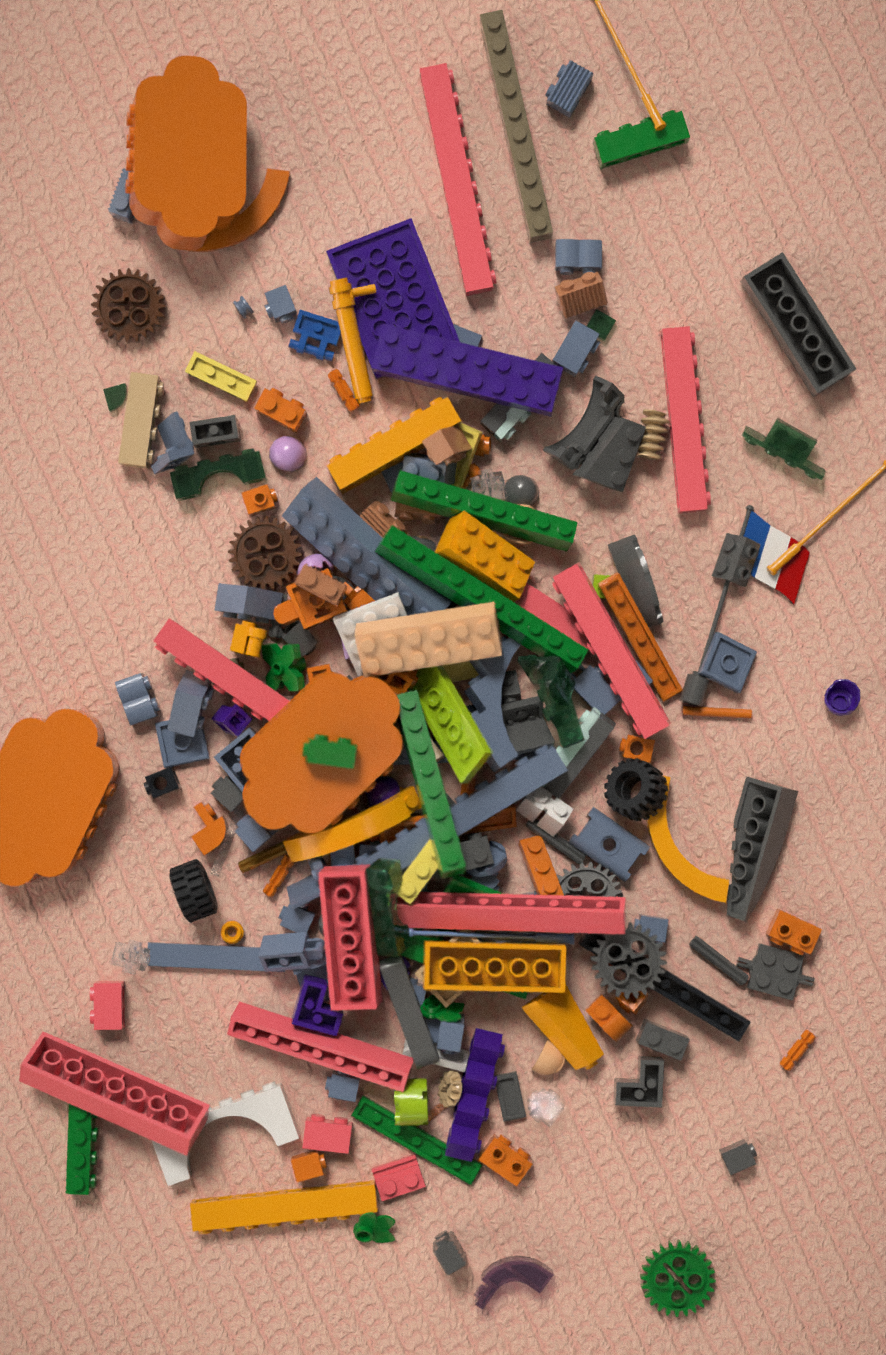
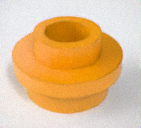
(232, 939)

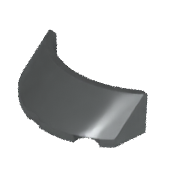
(601, 410)
(637, 577)

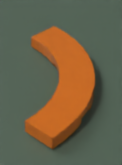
(254, 216)

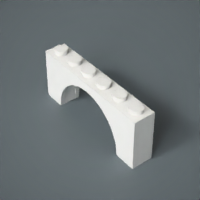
(266, 1107)

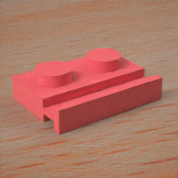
(398, 1177)

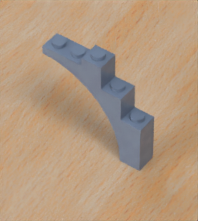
(486, 697)

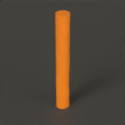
(717, 712)

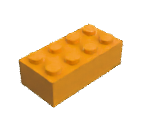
(485, 555)

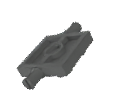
(775, 971)

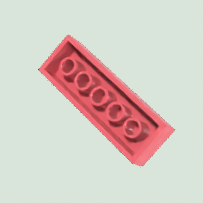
(349, 938)

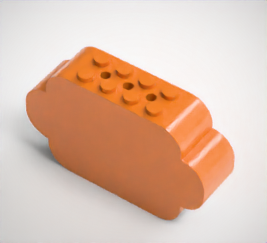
(187, 152)
(52, 793)
(312, 795)

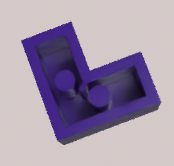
(310, 1009)

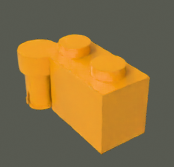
(248, 639)

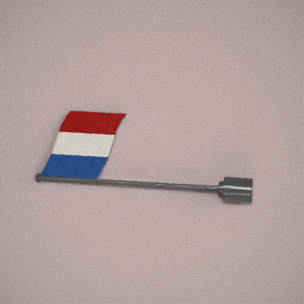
(786, 581)

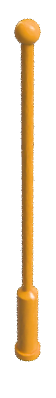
(646, 98)
(795, 548)

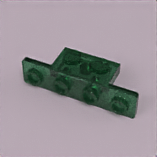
(789, 444)
(562, 716)

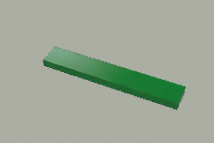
(414, 1139)

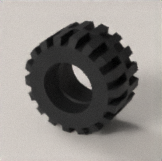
(623, 780)
(193, 890)

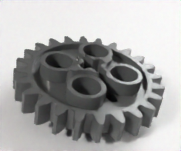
(589, 880)
(632, 981)

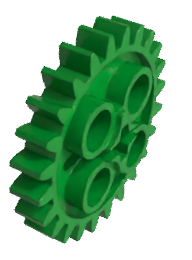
(662, 1291)

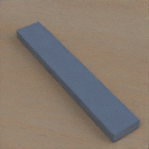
(205, 956)

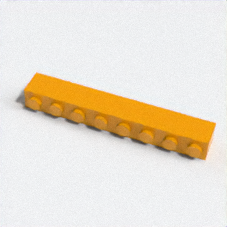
(283, 1206)

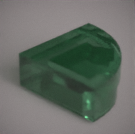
(115, 396)

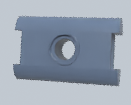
(626, 844)

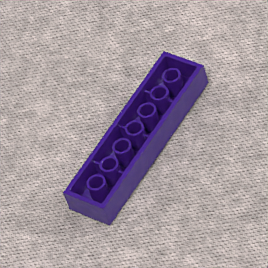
(467, 370)

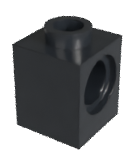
(171, 778)

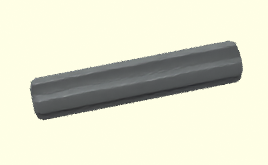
(558, 842)
(719, 960)

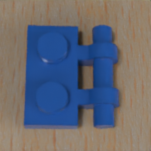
(317, 328)

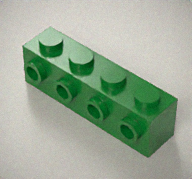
(640, 140)
(81, 1152)

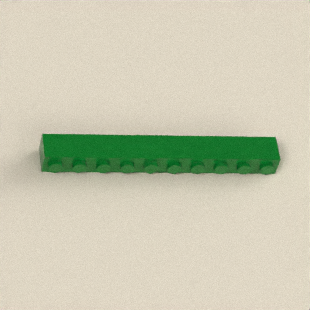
(469, 591)

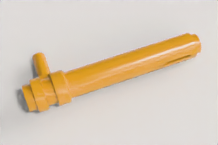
(344, 304)

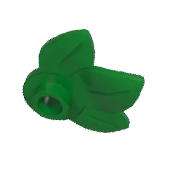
(433, 1009)
(374, 1228)

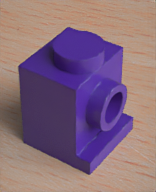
(231, 719)

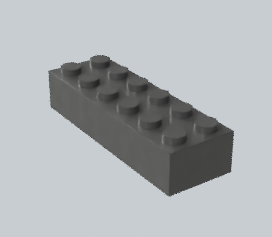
(798, 324)

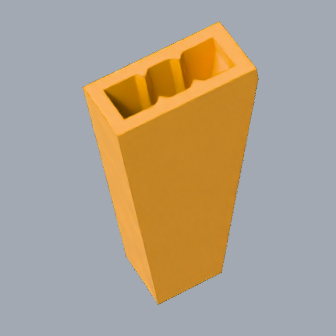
(565, 1027)

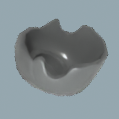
(521, 490)

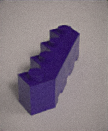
(476, 1085)

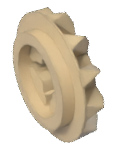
(450, 1088)

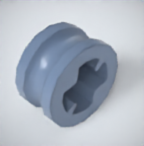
(243, 307)

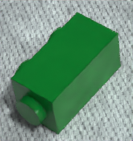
(328, 752)

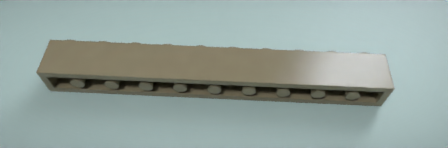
(516, 126)

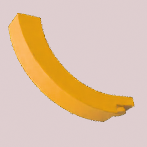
(354, 828)
(690, 876)

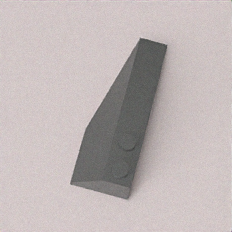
(760, 833)

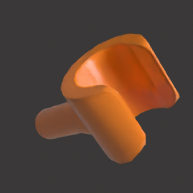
(473, 471)

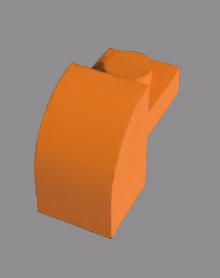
(215, 829)
(609, 1018)

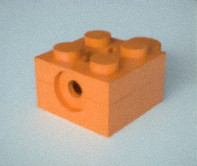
(307, 607)

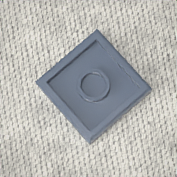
(727, 662)
(180, 748)

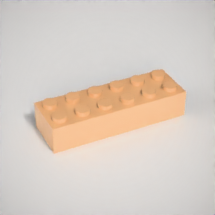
(428, 639)

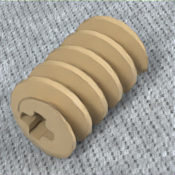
(651, 436)

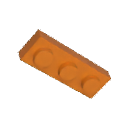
(540, 866)

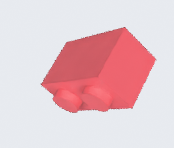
(108, 1005)
(327, 1134)

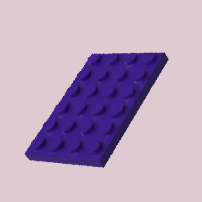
(403, 281)

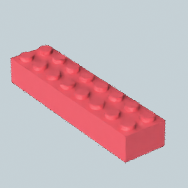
(114, 1093)

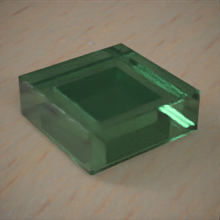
(601, 324)

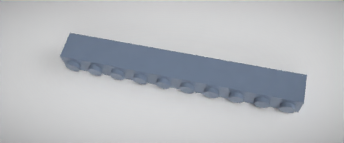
(477, 806)

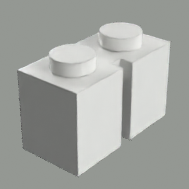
(555, 810)

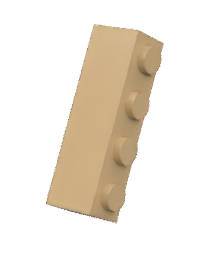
(140, 420)

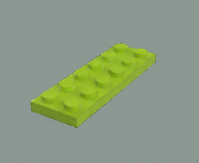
(451, 723)

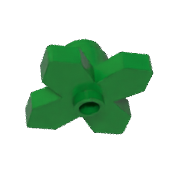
(285, 665)

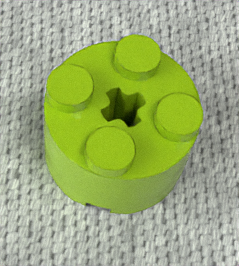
(412, 1103)

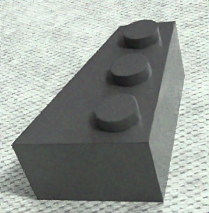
(613, 455)

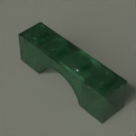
(190, 481)
(384, 881)

